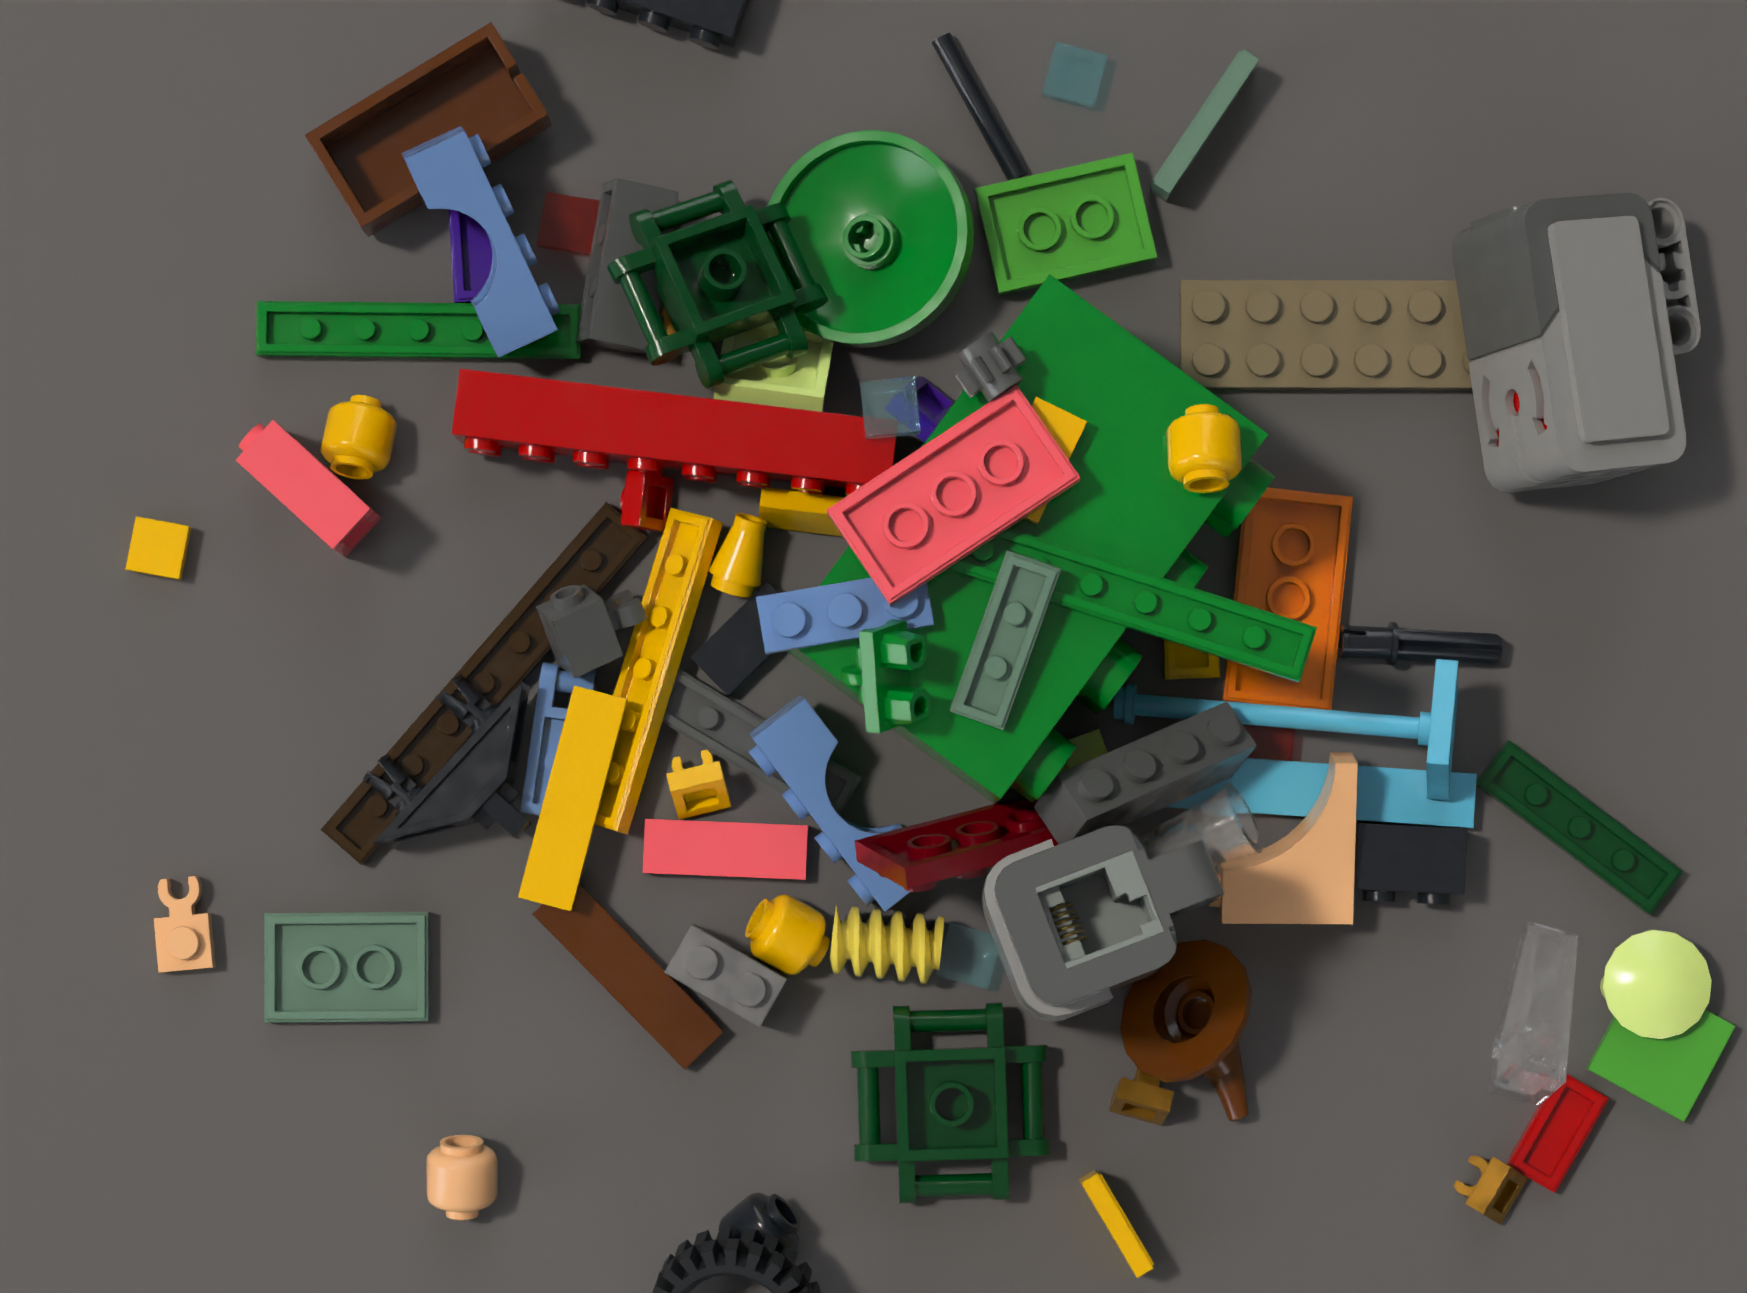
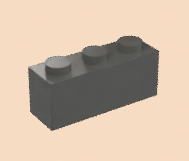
(605, 312)

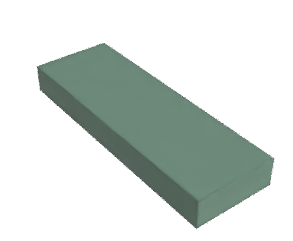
(1203, 124)
(1005, 639)

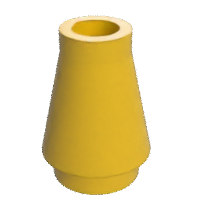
(740, 558)

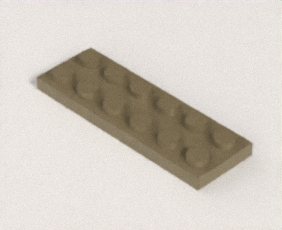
(1323, 335)

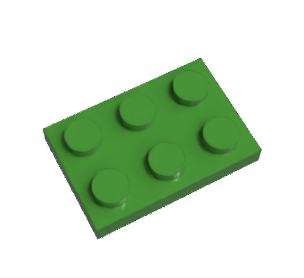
(1065, 223)

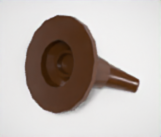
(1191, 1021)

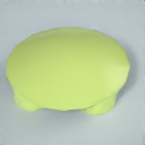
(1656, 984)

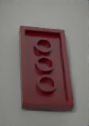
(953, 844)

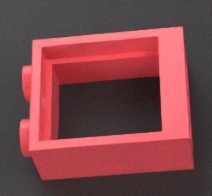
(306, 487)

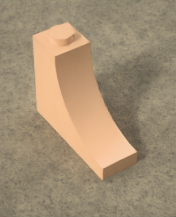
(1306, 872)

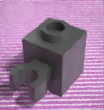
(584, 626)

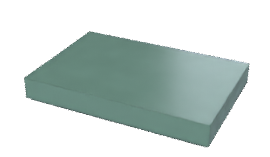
(347, 967)

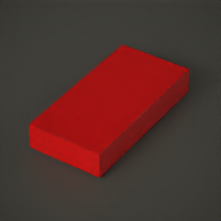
(1557, 1133)

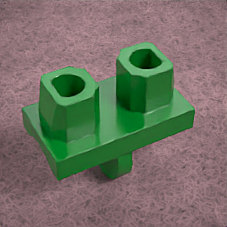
(884, 676)

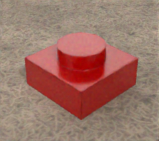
(646, 501)

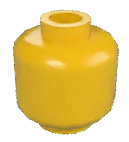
(358, 437)
(1204, 449)
(787, 934)

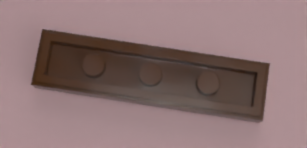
(631, 977)

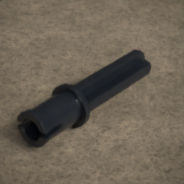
(1418, 645)

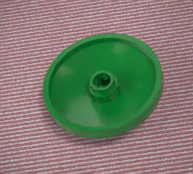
(880, 234)

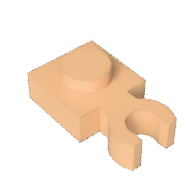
(184, 937)

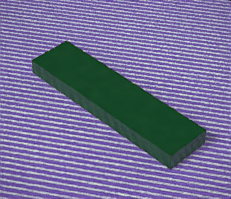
(1578, 827)

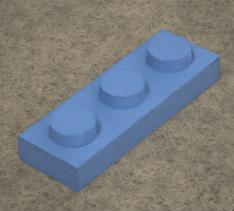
(834, 614)

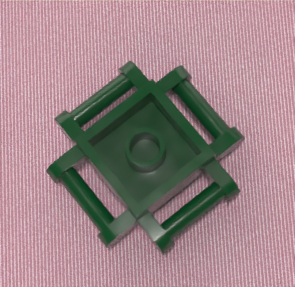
(718, 282)
(951, 1103)

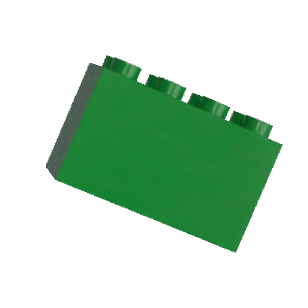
(1118, 511)

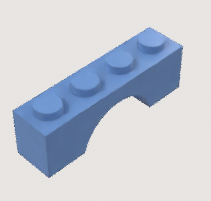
(453, 178)
(799, 749)

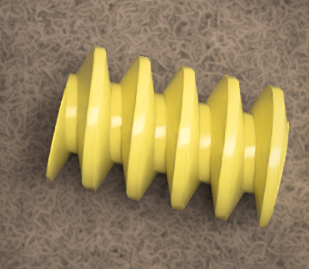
(886, 944)

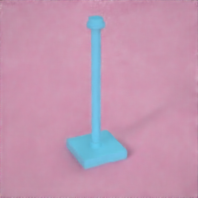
(1431, 729)

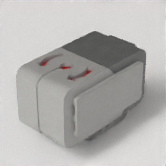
(1576, 337)

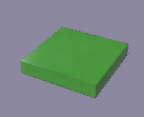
(1664, 1070)

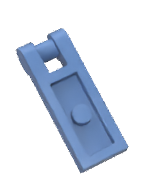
(547, 731)

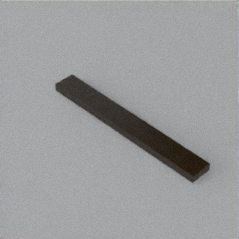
(493, 670)

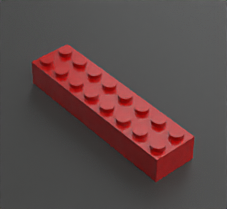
(665, 431)

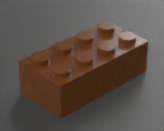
(456, 88)

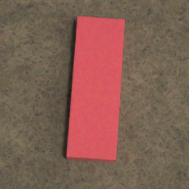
(725, 849)

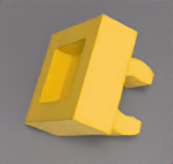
(698, 788)

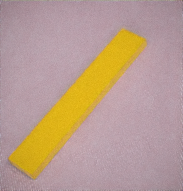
(655, 657)

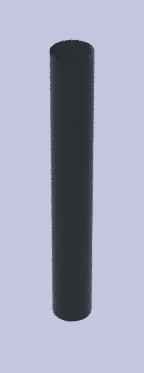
(979, 107)

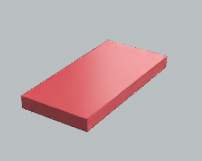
(953, 495)

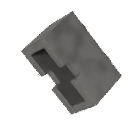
(726, 975)

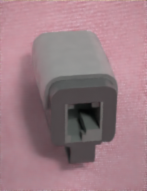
(1090, 916)

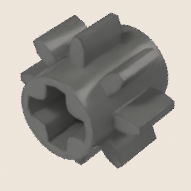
(990, 366)

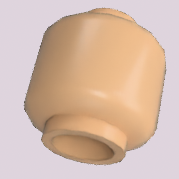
(462, 1176)

